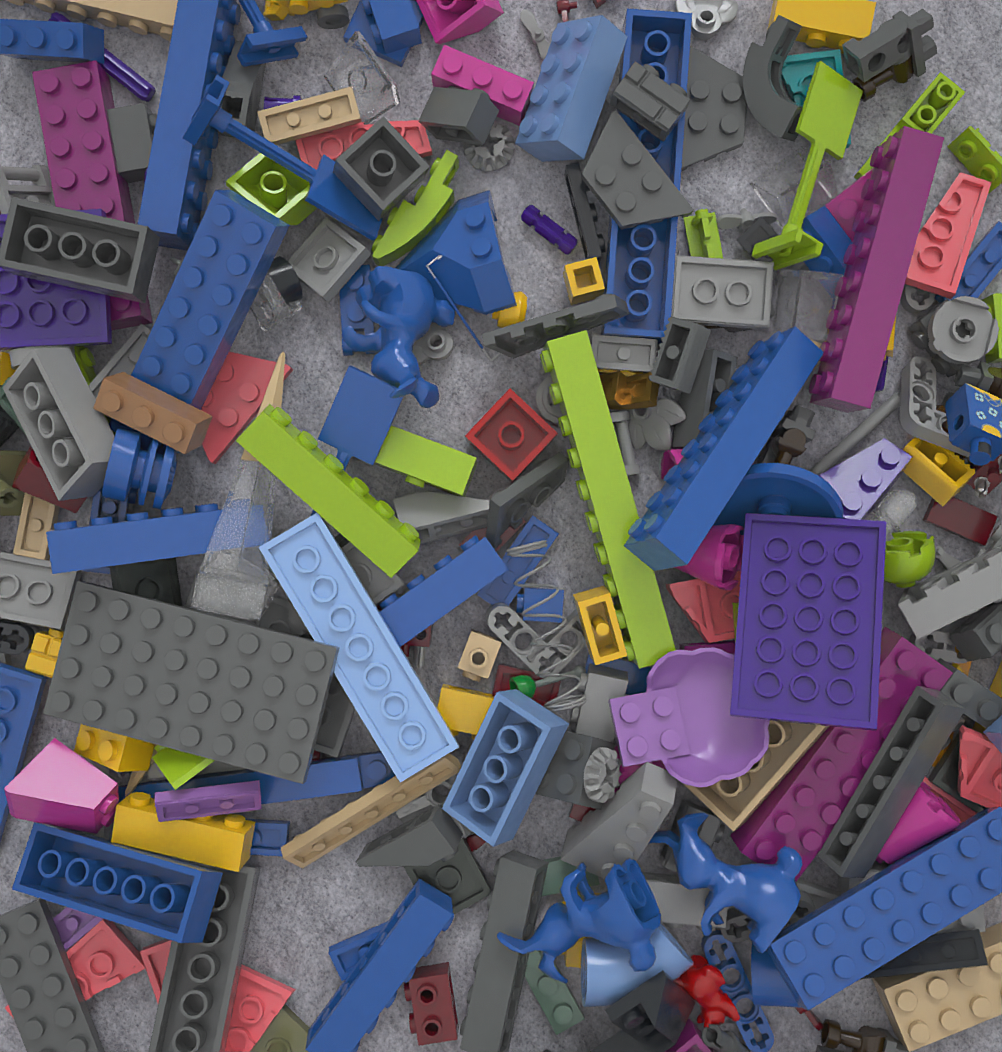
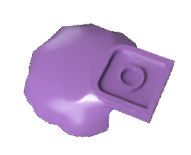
(689, 721)

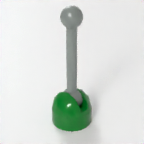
(528, 686)

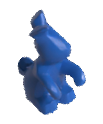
(404, 310)
(757, 890)
(620, 917)

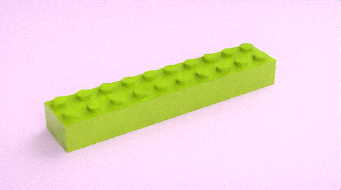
(607, 494)

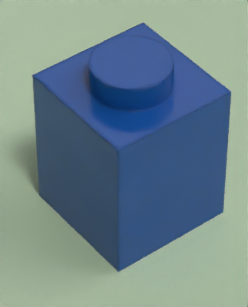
(534, 595)

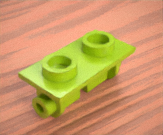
(977, 157)
(703, 235)

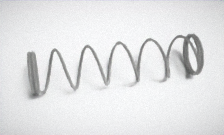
(562, 702)

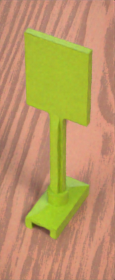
(827, 124)

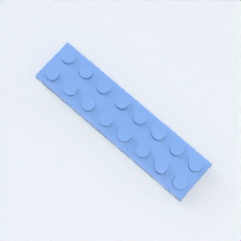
(369, 657)

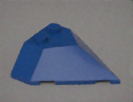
(471, 257)

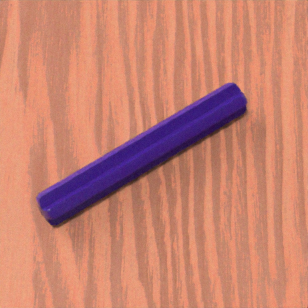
(120, 70)

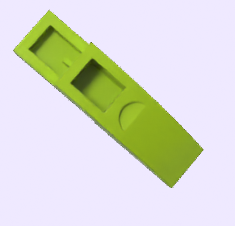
(926, 111)
(413, 222)

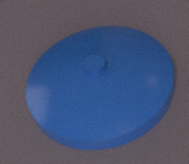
(781, 491)

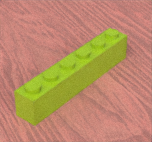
(330, 490)

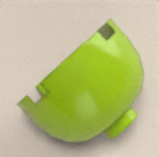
(908, 558)

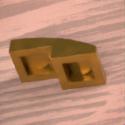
(630, 391)

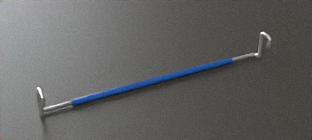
(457, 311)

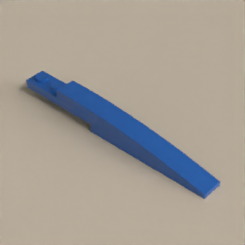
(324, 778)

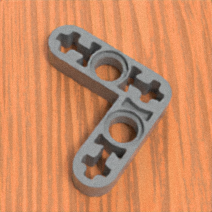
(929, 421)
(531, 655)

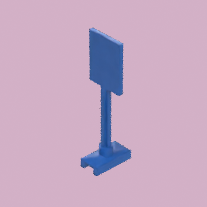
(265, 43)
(325, 188)
(360, 417)

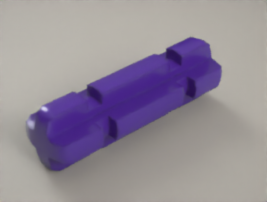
(549, 229)

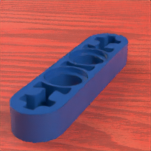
(739, 990)

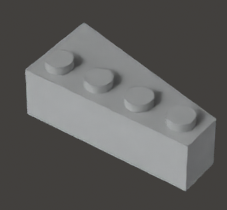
(953, 593)
(624, 822)

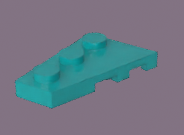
(799, 71)

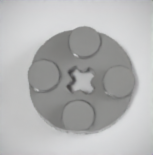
(977, 319)

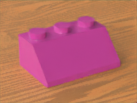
(458, 18)

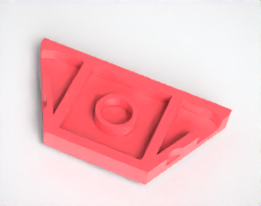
(235, 400)
(707, 607)
(979, 769)

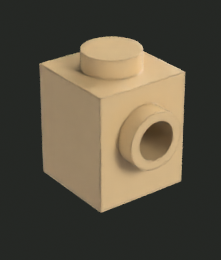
(479, 655)

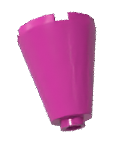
(718, 557)
(920, 824)

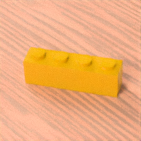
(208, 840)

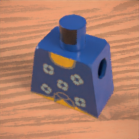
(975, 423)

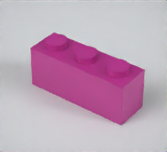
(506, 90)

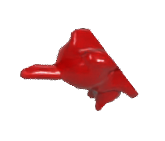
(703, 985)

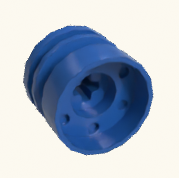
(138, 469)

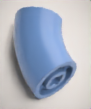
(609, 977)

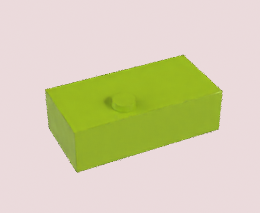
(426, 462)

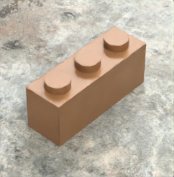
(152, 412)

